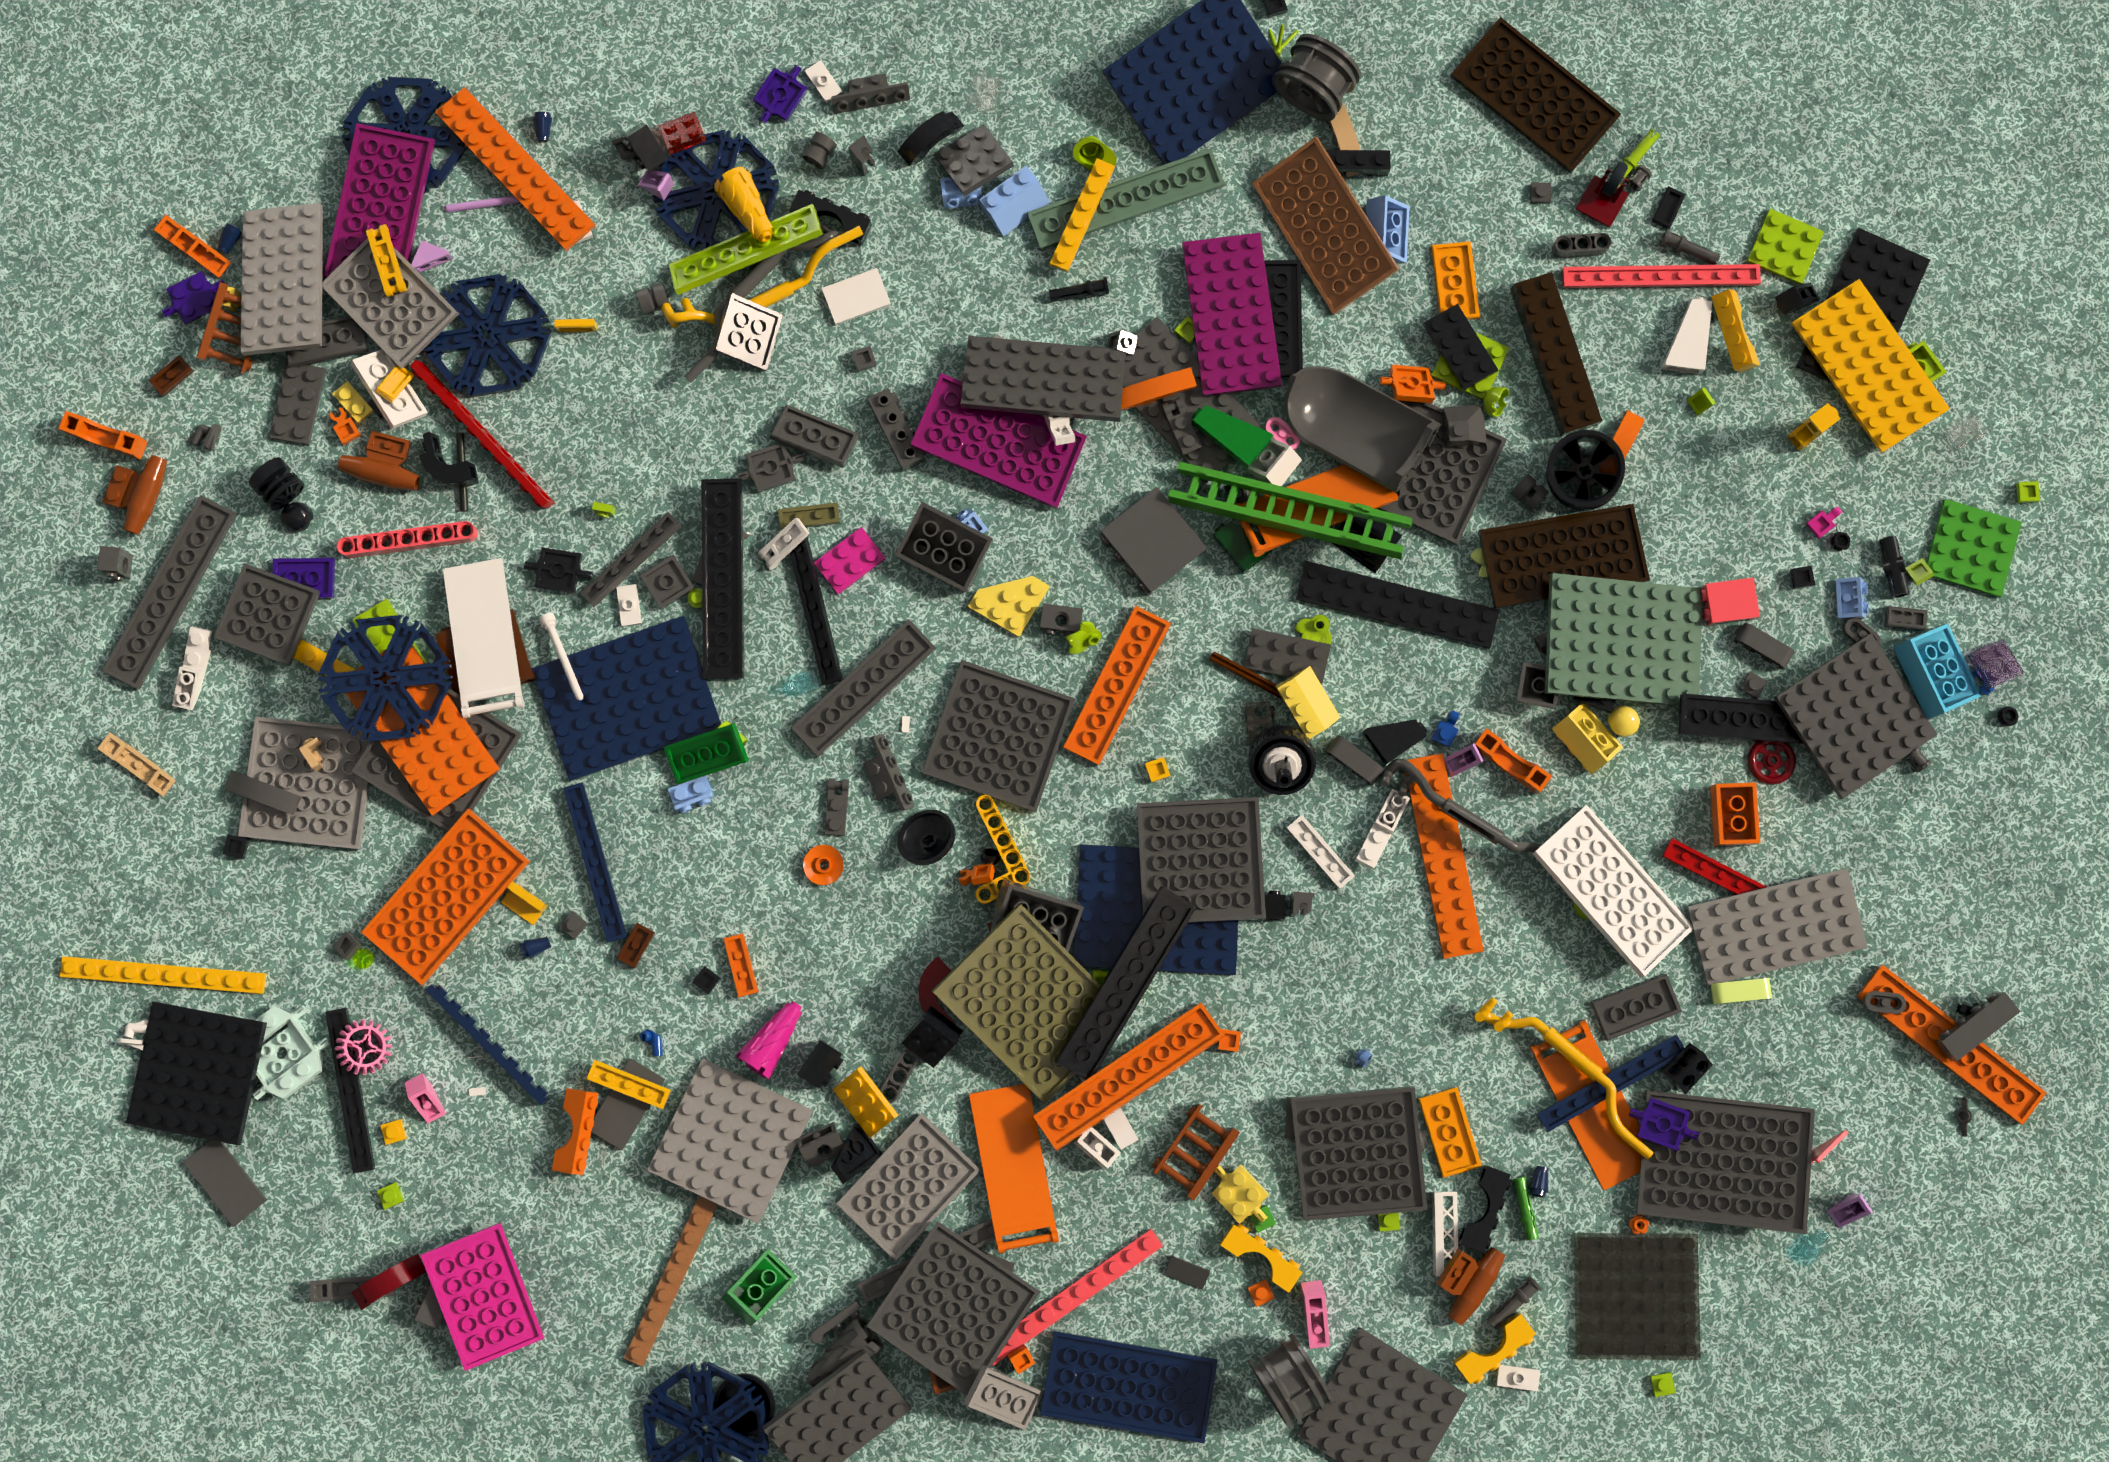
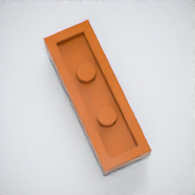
(741, 965)

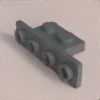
(870, 93)
(886, 775)

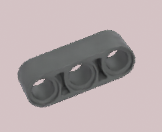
(1588, 240)
(1764, 645)
(1355, 759)
(900, 1064)

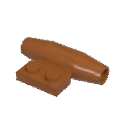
(382, 463)
(136, 492)
(1469, 1281)

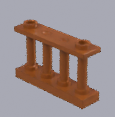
(211, 332)
(1204, 1170)

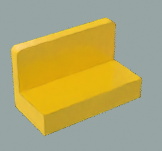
(523, 903)

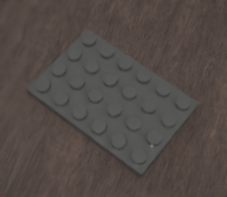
(838, 1414)

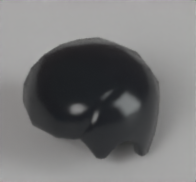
(296, 516)

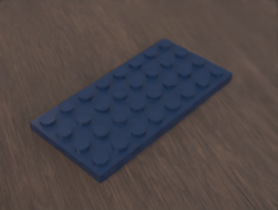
(1129, 1387)

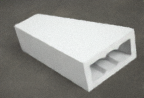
(1690, 342)

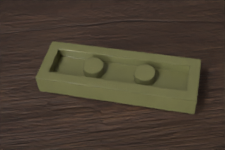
(810, 515)

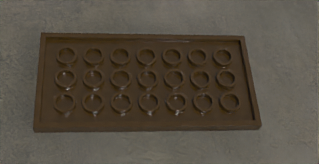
(1535, 95)
(1580, 544)

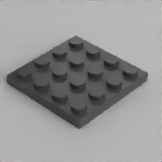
(267, 614)

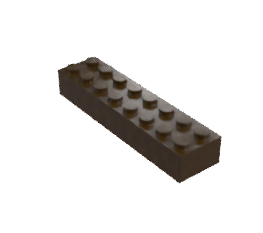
(1555, 354)

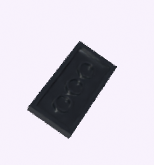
(1460, 347)

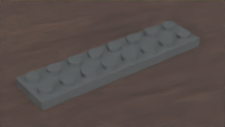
(863, 688)

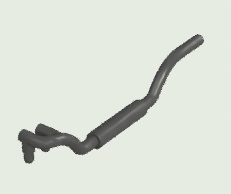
(748, 283)
(1452, 808)

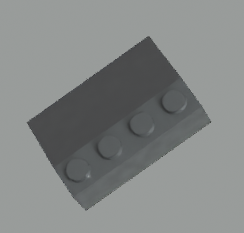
(944, 547)
(1053, 912)

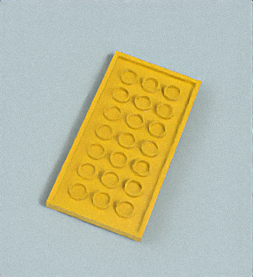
(1870, 366)

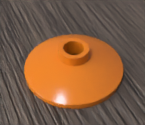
(821, 854)

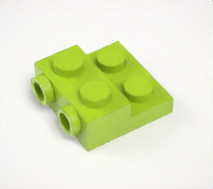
(1927, 360)

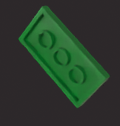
(706, 753)

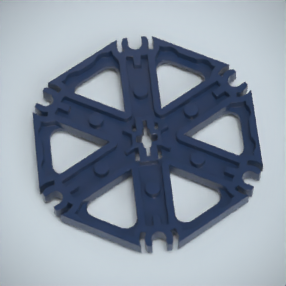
(416, 119)
(704, 184)
(505, 330)
(378, 695)
(703, 1407)

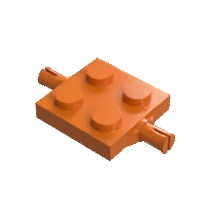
(1412, 383)

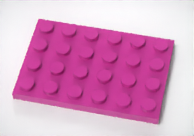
(482, 1296)

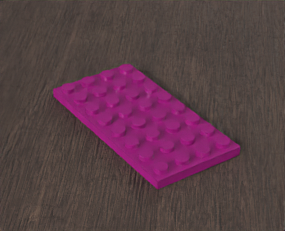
(380, 187)
(1231, 314)
(997, 444)

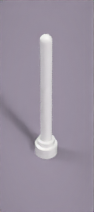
(548, 622)

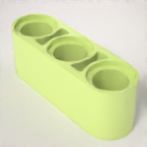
(1741, 991)

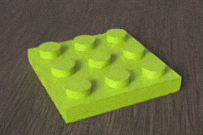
(1785, 246)
(1497, 353)

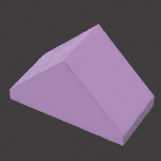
(657, 183)
(429, 256)
(1463, 760)
(1849, 1210)

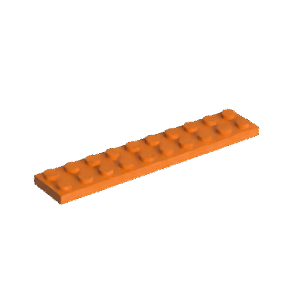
(515, 169)
(1444, 863)
(1979, 1068)
(1128, 1076)

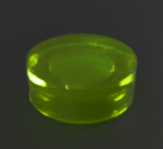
(363, 958)

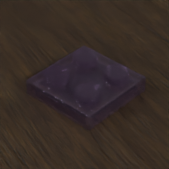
(1995, 664)

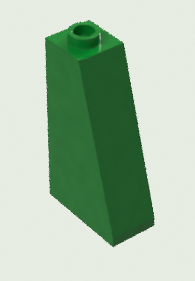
(1232, 435)

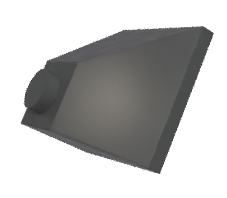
(1464, 425)
(1532, 687)

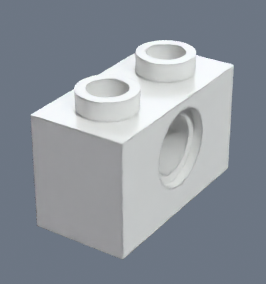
(1097, 1148)

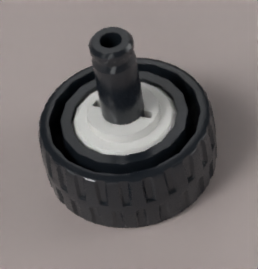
(1282, 760)

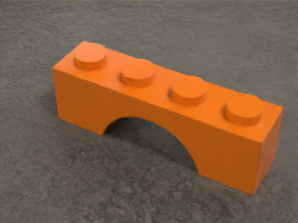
(103, 436)
(1501, 755)
(573, 1155)

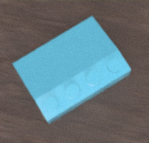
(1937, 671)

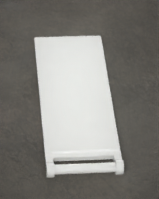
(482, 636)

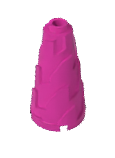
(768, 1044)

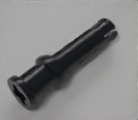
(1088, 289)

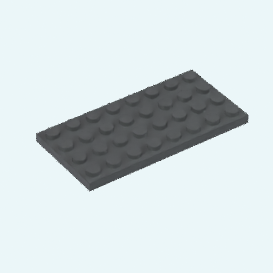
(1161, 353)
(1043, 378)

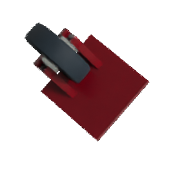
(1604, 199)

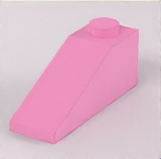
(1315, 1314)

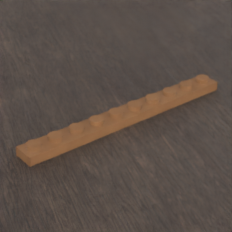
(670, 1281)

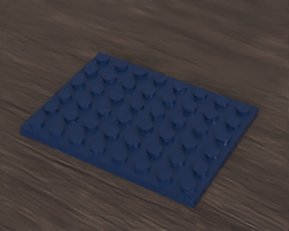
(1195, 77)
(634, 700)
(1113, 907)

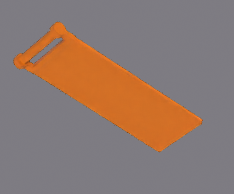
(1338, 483)
(1606, 1151)
(1013, 1165)

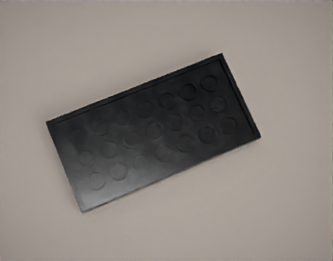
(1886, 272)

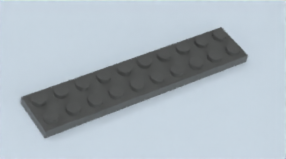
(169, 592)

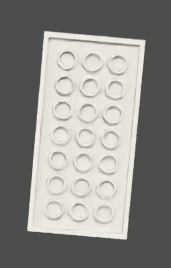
(1613, 891)

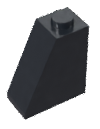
(1395, 738)

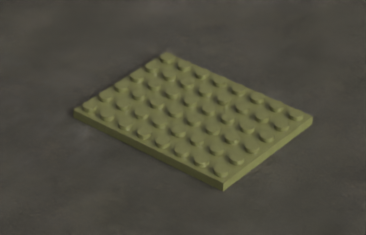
(1021, 999)

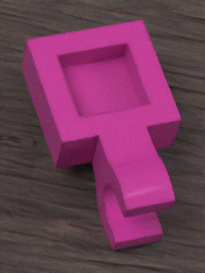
(1823, 523)

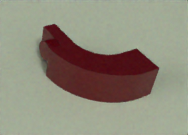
(931, 977)
(389, 1281)

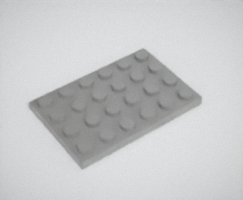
(396, 323)
(908, 1186)

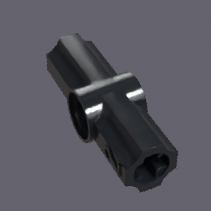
(1894, 566)

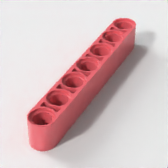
(398, 539)

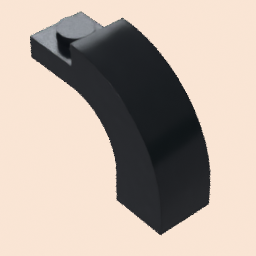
(928, 135)
(457, 475)

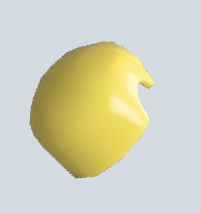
(1623, 721)

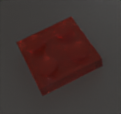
(682, 133)

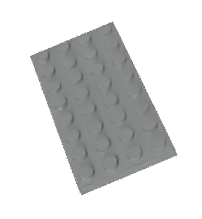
(282, 279)
(1777, 926)

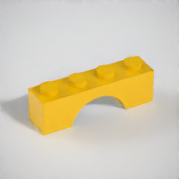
(1738, 345)
(1814, 426)
(1283, 1272)
(1515, 1334)

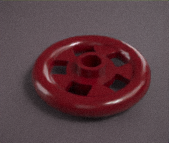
(1773, 777)

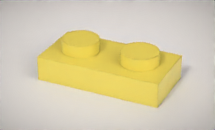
(353, 402)

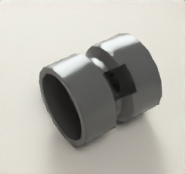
(820, 147)
(652, 298)
(1523, 489)

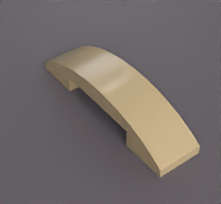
(1344, 133)
(137, 764)

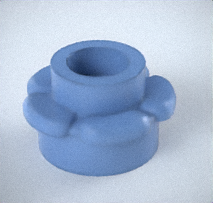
(1363, 1057)

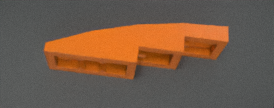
(192, 246)
(1157, 388)

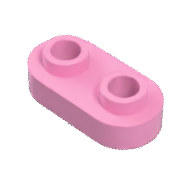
(1283, 433)

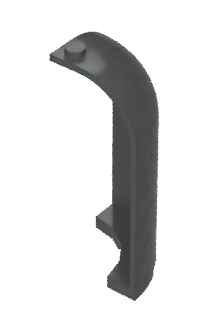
(1357, 424)

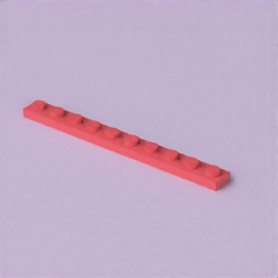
(1661, 276)
(1081, 1291)

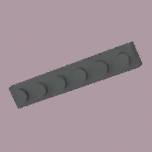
(631, 559)

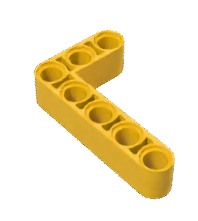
(1004, 851)

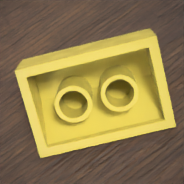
(1308, 702)
(1587, 738)

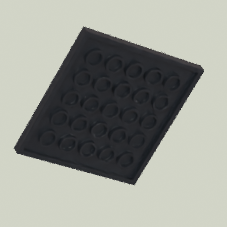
(196, 1073)

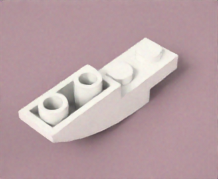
(193, 670)
(1382, 829)

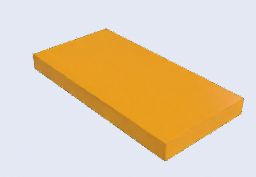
(1455, 278)
(1449, 1132)

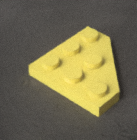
(1010, 603)

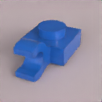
(1446, 731)

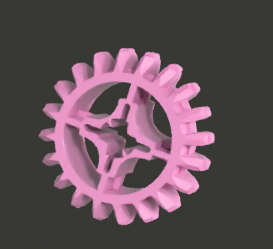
(354, 1045)

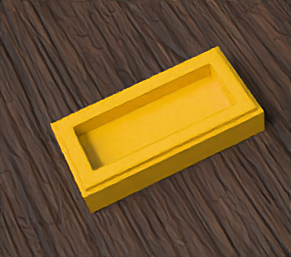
(575, 325)
(394, 383)

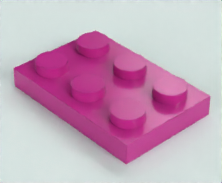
(849, 560)

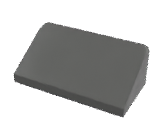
(1187, 1272)

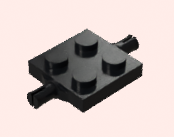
(558, 570)

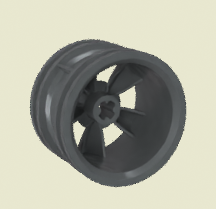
(1316, 77)
(1291, 1381)

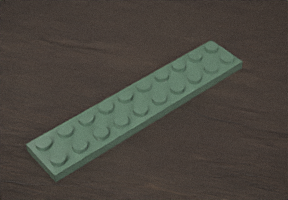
(1132, 196)

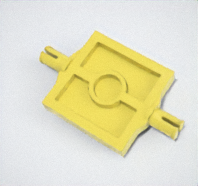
(1240, 1194)

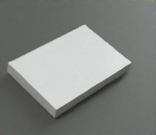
(856, 296)

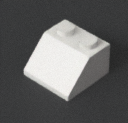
(1275, 463)

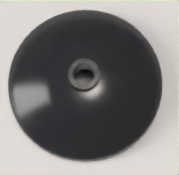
(920, 831)
(747, 1424)

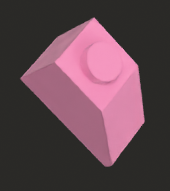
(424, 1098)

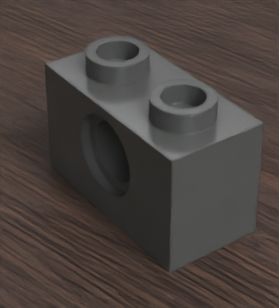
(115, 563)
(1052, 612)
(810, 1144)

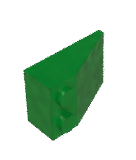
(759, 1287)

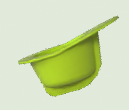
(1091, 148)

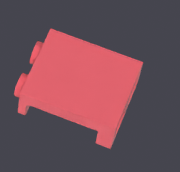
(1730, 601)

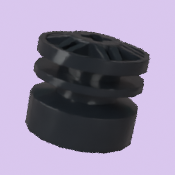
(276, 483)

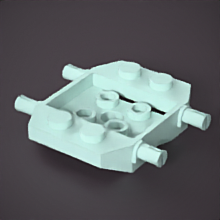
(303, 1056)

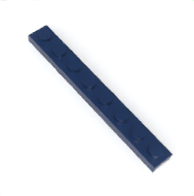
(595, 862)
(494, 1049)
(1621, 1077)

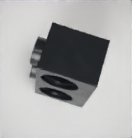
(1687, 1068)

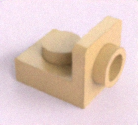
(312, 757)

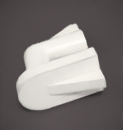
(130, 1029)

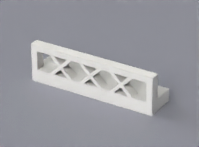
(1438, 1230)

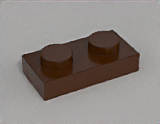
(171, 375)
(636, 945)

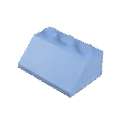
(1012, 199)
(1391, 223)

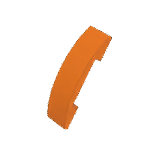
(1624, 437)

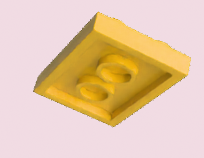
(865, 1102)

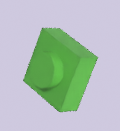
(1267, 1223)

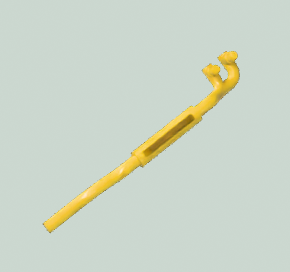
(770, 296)
(1572, 1054)

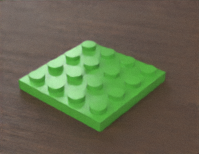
(1973, 547)

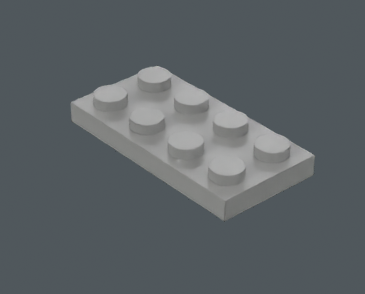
(1003, 1397)

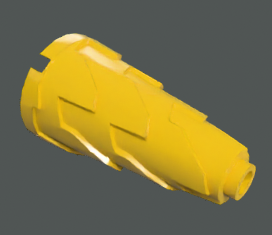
(744, 202)

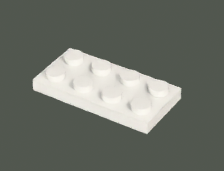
(372, 371)

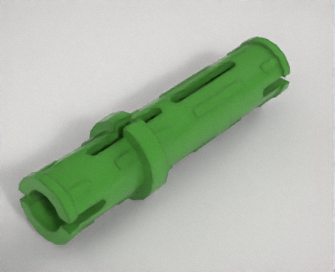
(1526, 1211)

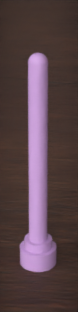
(480, 204)

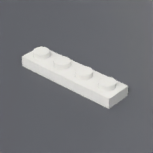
(1320, 852)

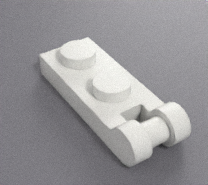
(783, 543)

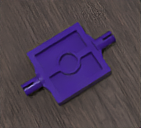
(780, 94)
(191, 298)
(1663, 1124)

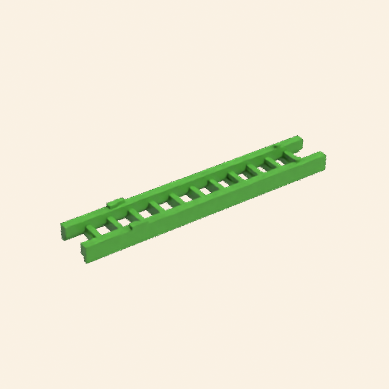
(1285, 523)

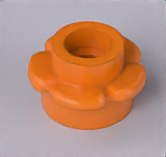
(1639, 1219)

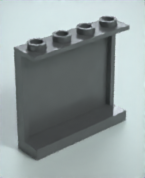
(1152, 541)

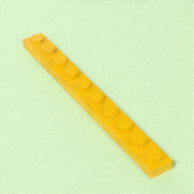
(163, 975)

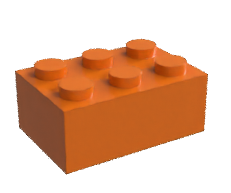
(1735, 814)

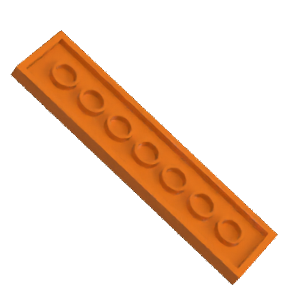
(1117, 685)

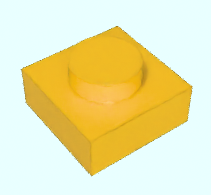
(1157, 769)
(393, 1132)

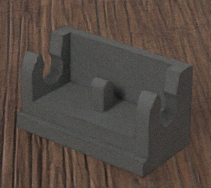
(859, 154)
(1300, 901)

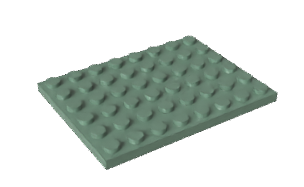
(1622, 639)

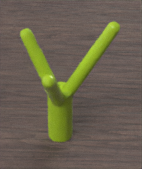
(1278, 46)

